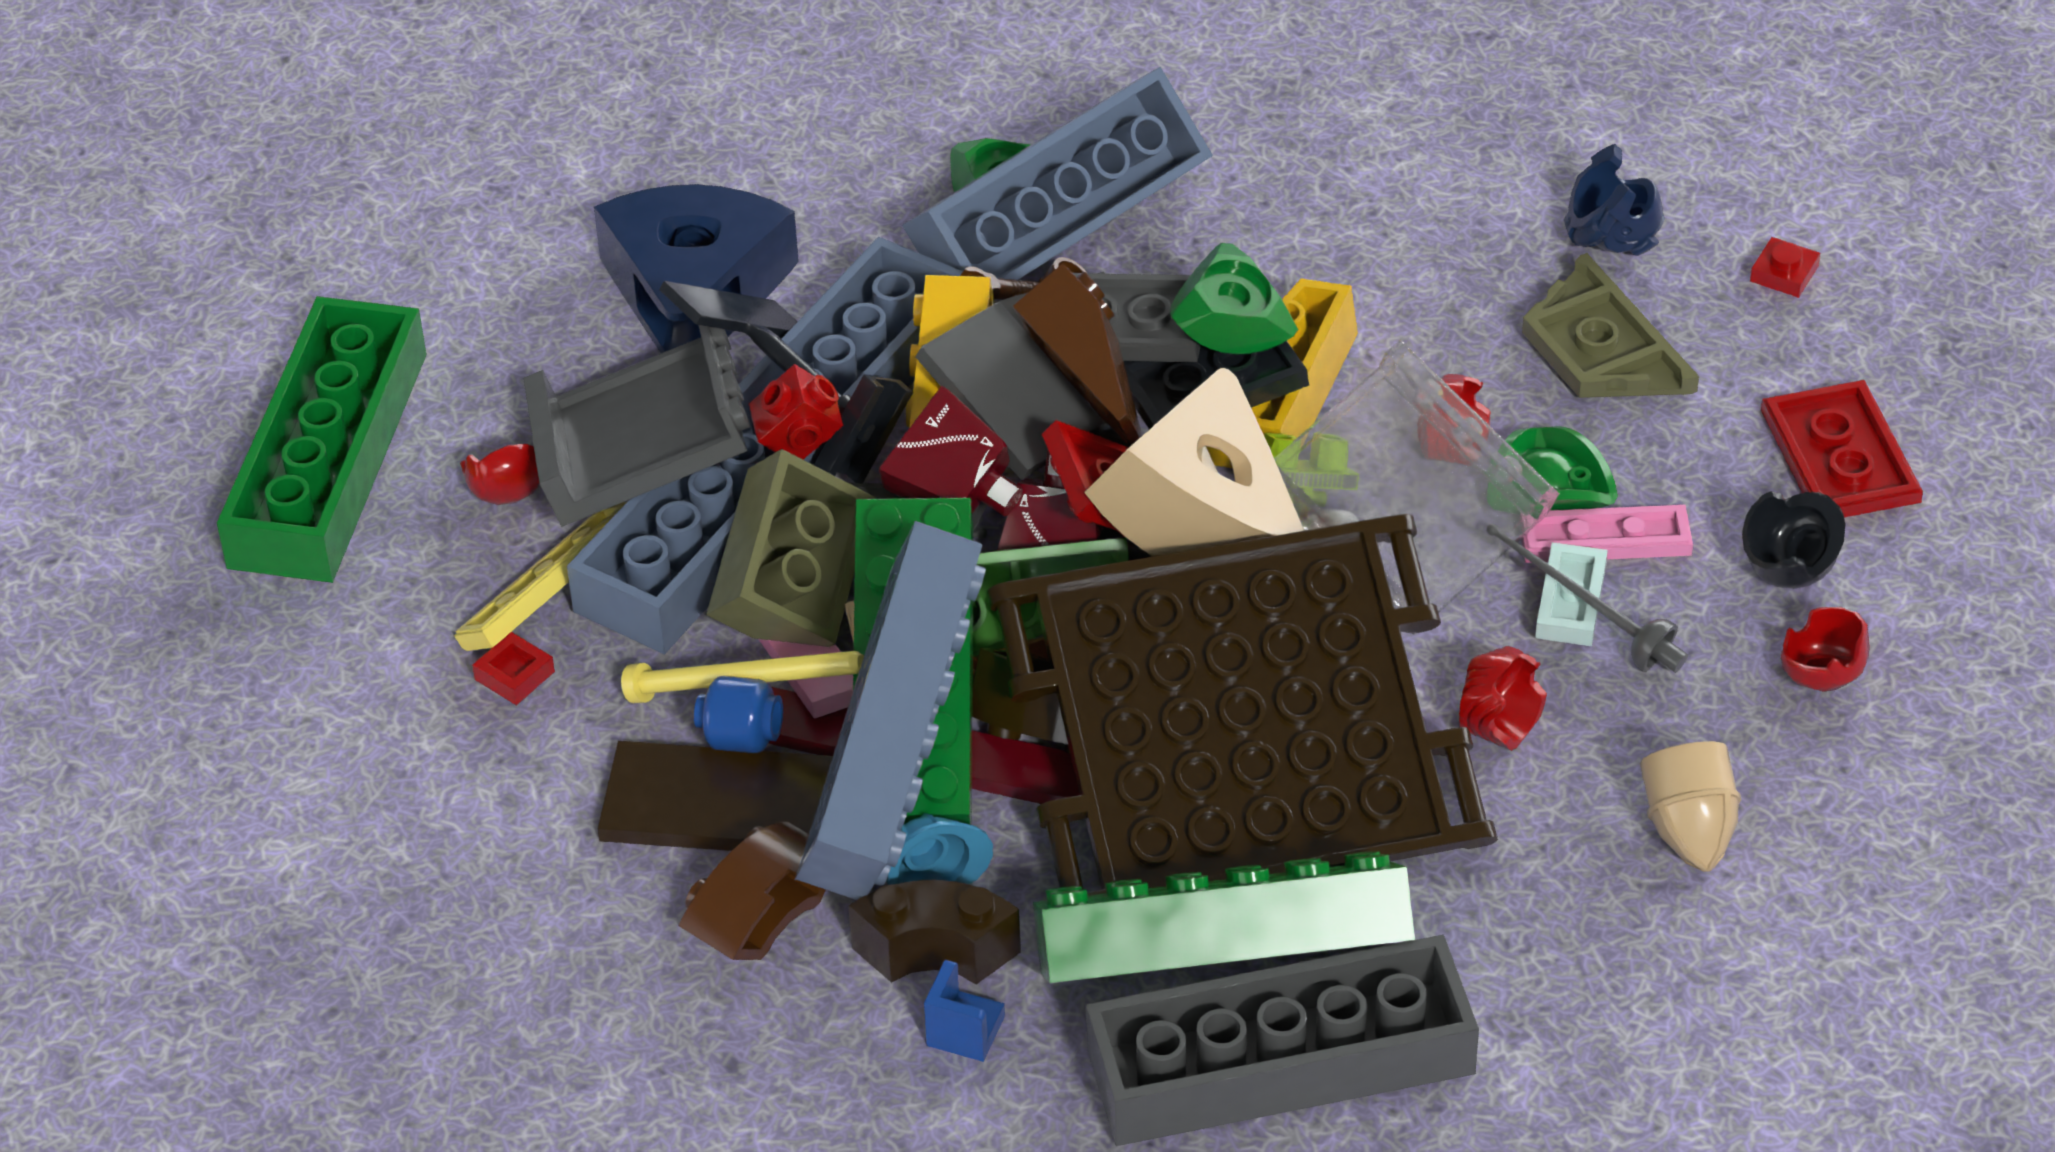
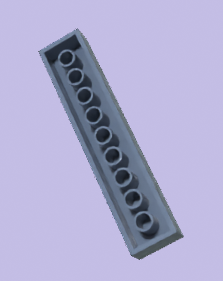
(663, 550)

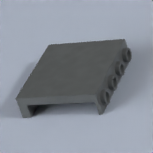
(636, 426)

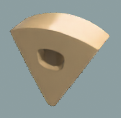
(1169, 491)

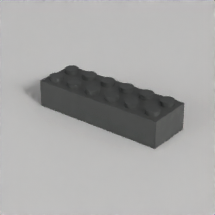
(1281, 1039)

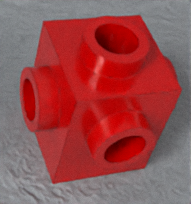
(796, 412)

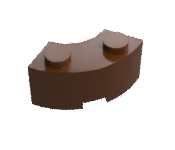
(752, 894)

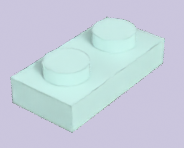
(1561, 612)

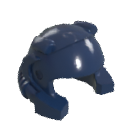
(1611, 210)

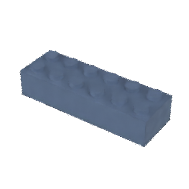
(1065, 183)
(893, 713)

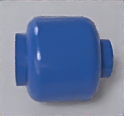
(739, 714)

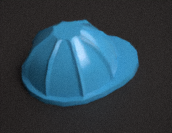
(941, 851)

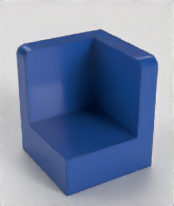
(958, 1019)

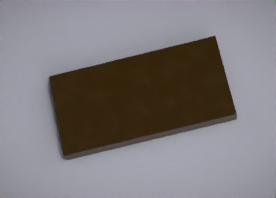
(706, 794)

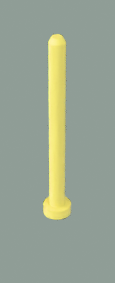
(641, 682)

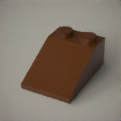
(1074, 331)

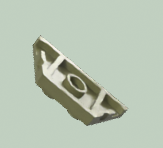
(1604, 340)

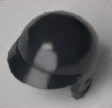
(1793, 538)

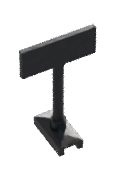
(865, 415)

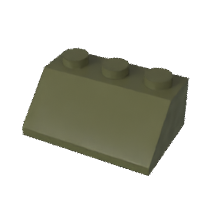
(788, 554)

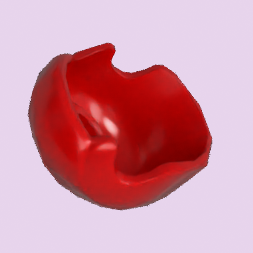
(502, 475)
(1827, 650)

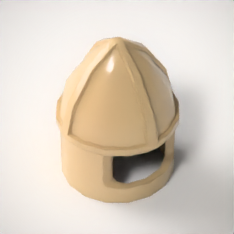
(1693, 800)

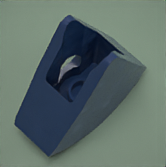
(692, 238)

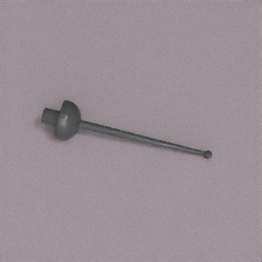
(1650, 641)

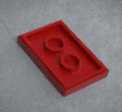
(1842, 448)

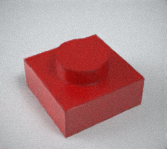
(1785, 267)
(513, 668)

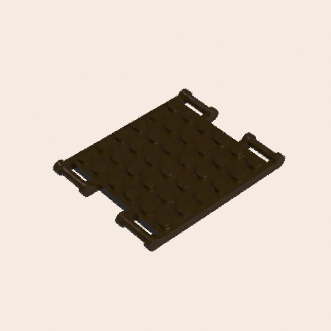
(1242, 707)

